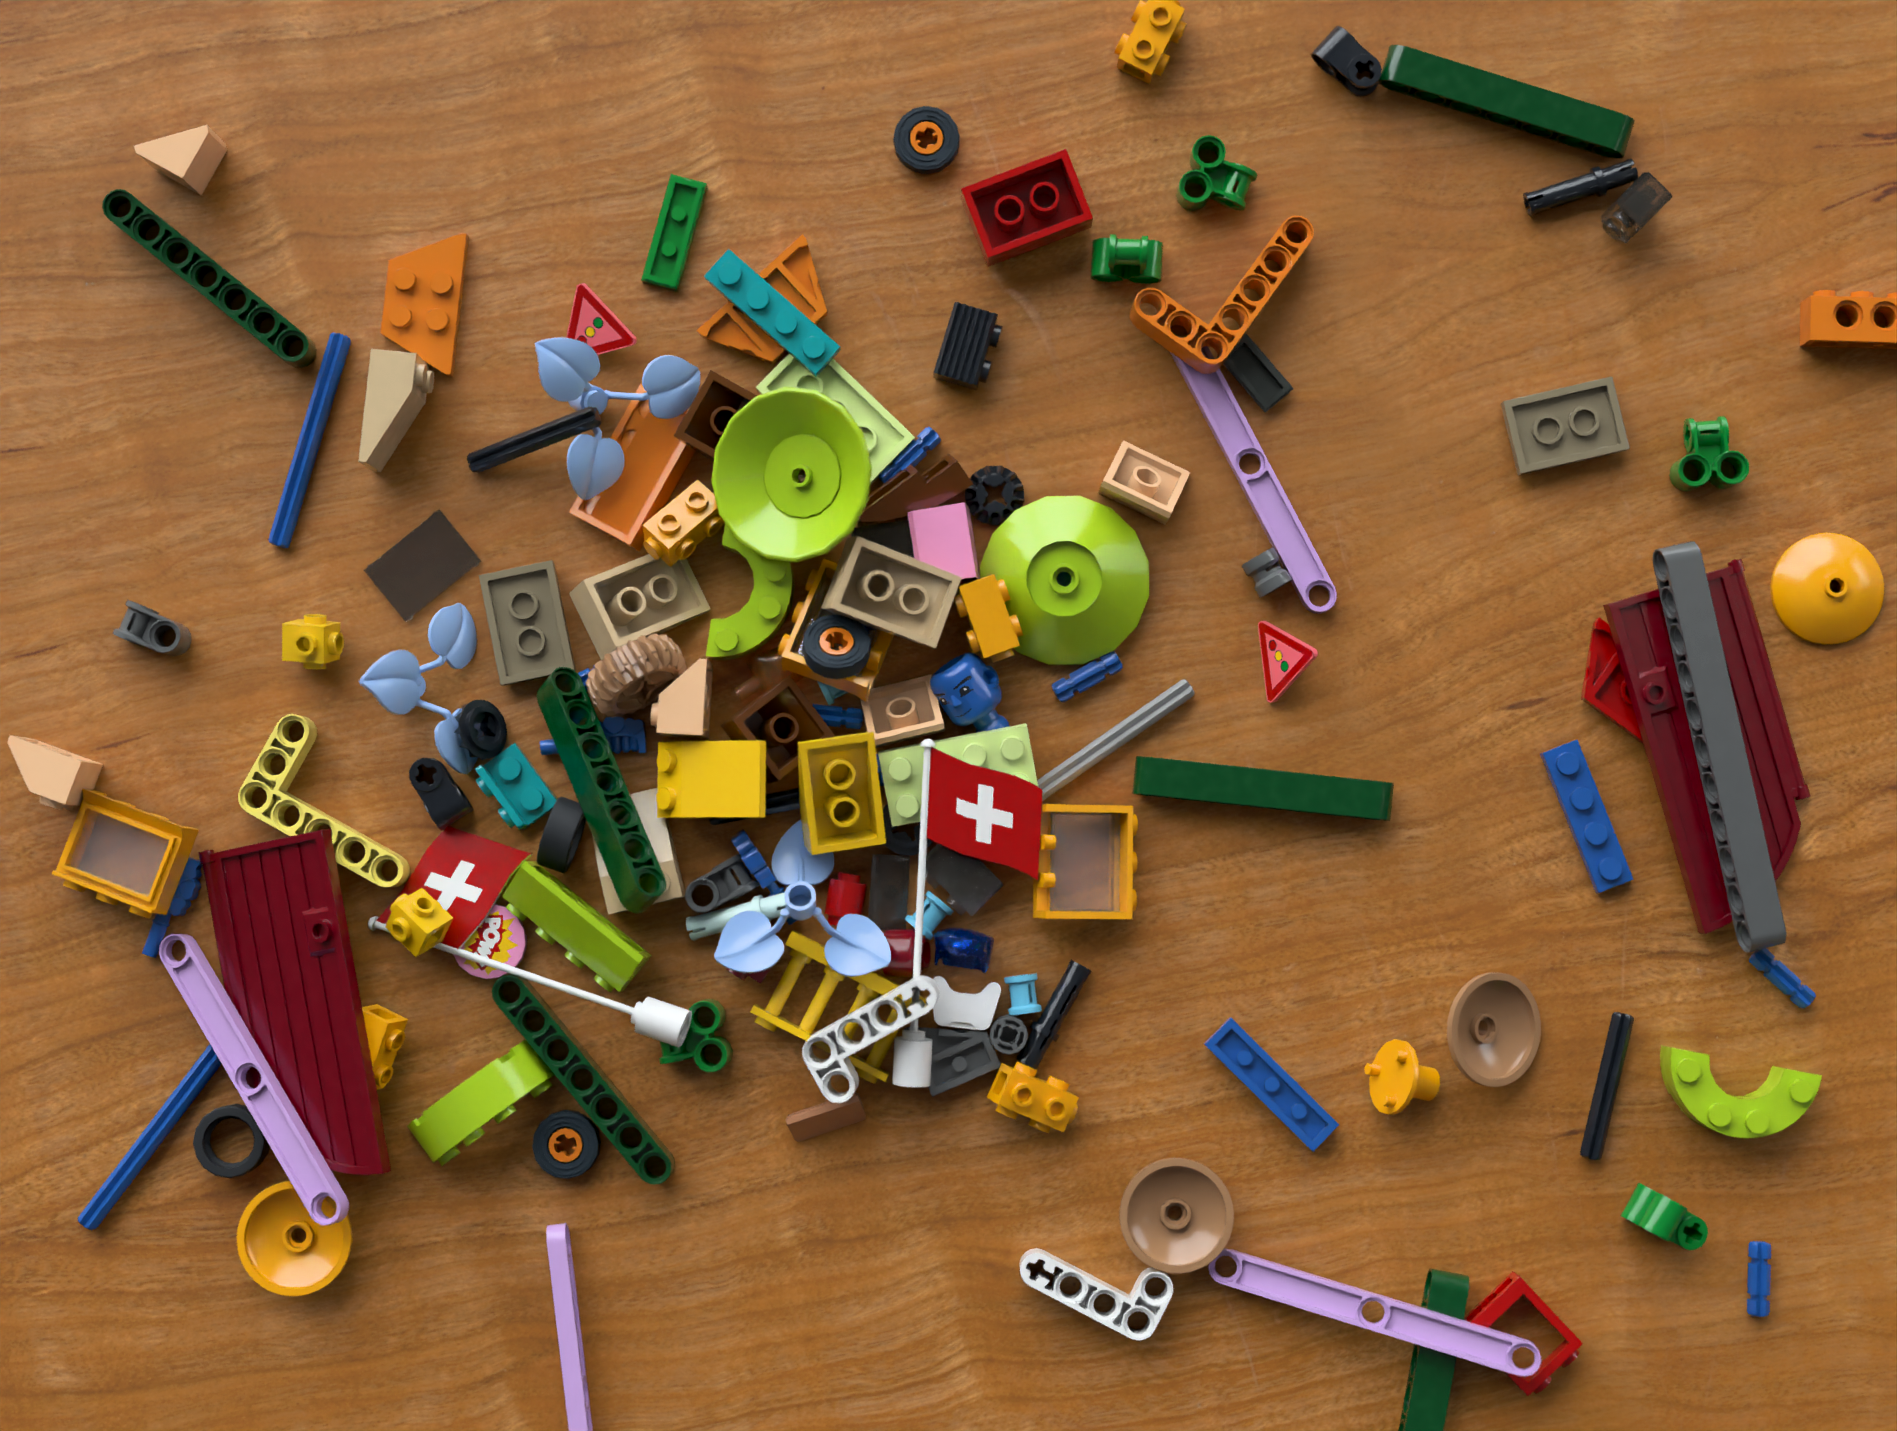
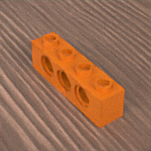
(1821, 328)

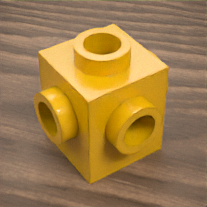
(312, 641)
(418, 921)

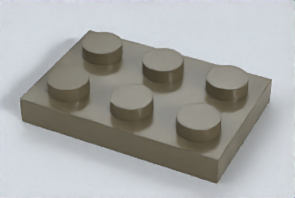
(1565, 426)
(526, 622)

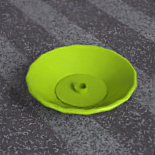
(760, 467)
(1106, 571)

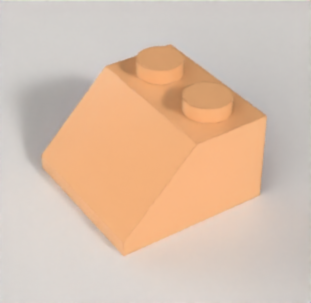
(686, 704)
(54, 772)

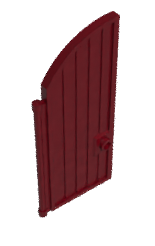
(1659, 708)
(298, 989)

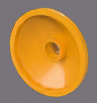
(1804, 595)
(274, 1254)

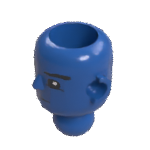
(969, 692)

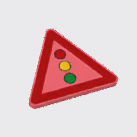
(596, 324)
(1282, 659)

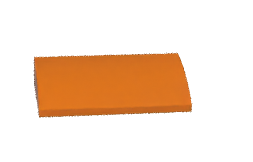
(648, 478)

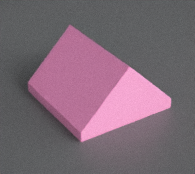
(945, 539)

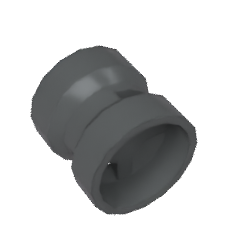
(1266, 572)
(1007, 1028)

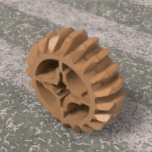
(635, 674)

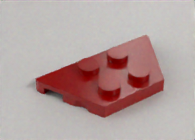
(1605, 683)

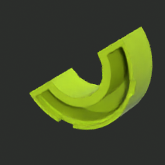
(761, 615)
(478, 1100)
(1755, 1115)

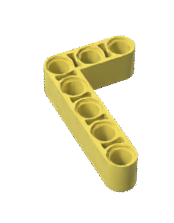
(310, 817)

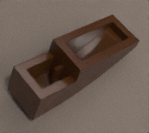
(916, 491)

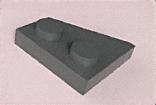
(958, 1057)

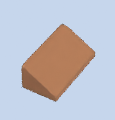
(825, 1118)

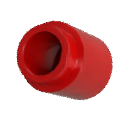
(844, 897)

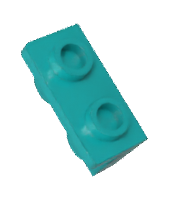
(516, 787)

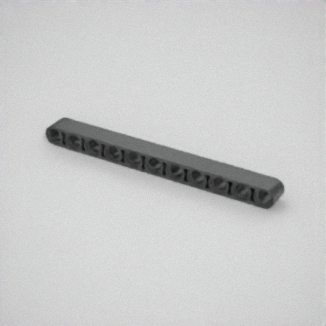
(1719, 746)

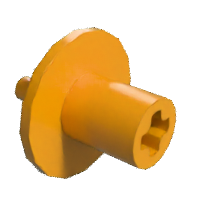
(1399, 1078)

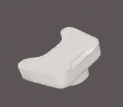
(965, 1009)

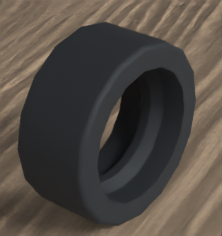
(561, 835)
(203, 1146)

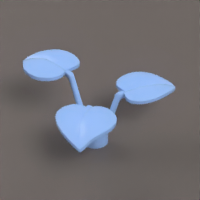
(565, 375)
(398, 680)
(752, 945)

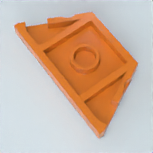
(795, 280)
(426, 301)

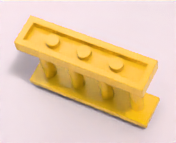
(869, 987)

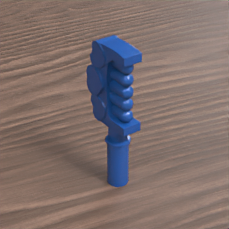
(620, 734)
(757, 865)
(186, 891)

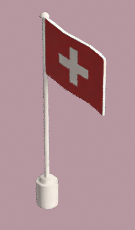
(981, 817)
(467, 879)

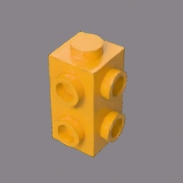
(1145, 49)
(682, 524)
(992, 628)
(385, 1038)
(1042, 1101)

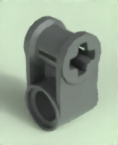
(148, 628)
(722, 884)

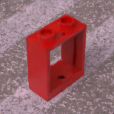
(1499, 1301)

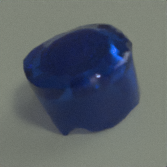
(963, 948)

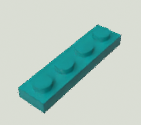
(772, 312)

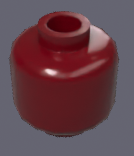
(902, 953)

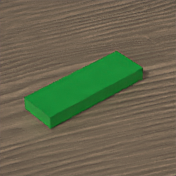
(674, 233)

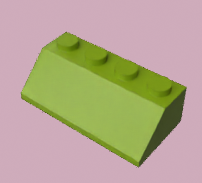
(575, 925)

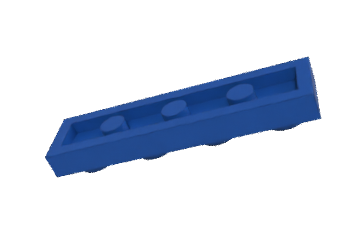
(1586, 816)
(1271, 1084)

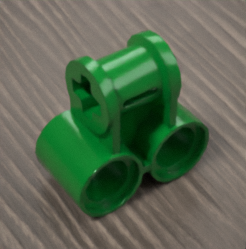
(1215, 178)
(1126, 259)
(1706, 449)
(698, 1038)
(1665, 1218)

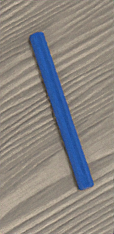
(309, 440)
(150, 1139)

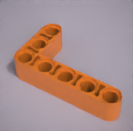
(1236, 306)

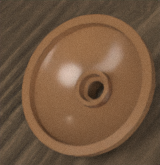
(1493, 1029)
(1183, 1242)

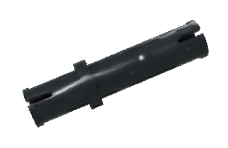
(1580, 187)
(1053, 1015)

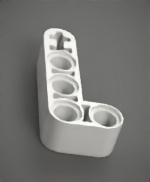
(873, 1028)
(1091, 1287)

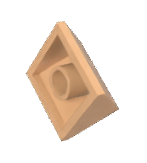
(185, 156)
(1144, 482)
(902, 711)

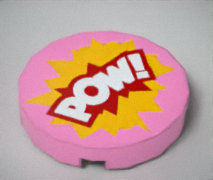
(497, 938)

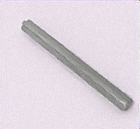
(1115, 738)

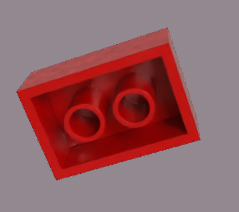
(1026, 207)

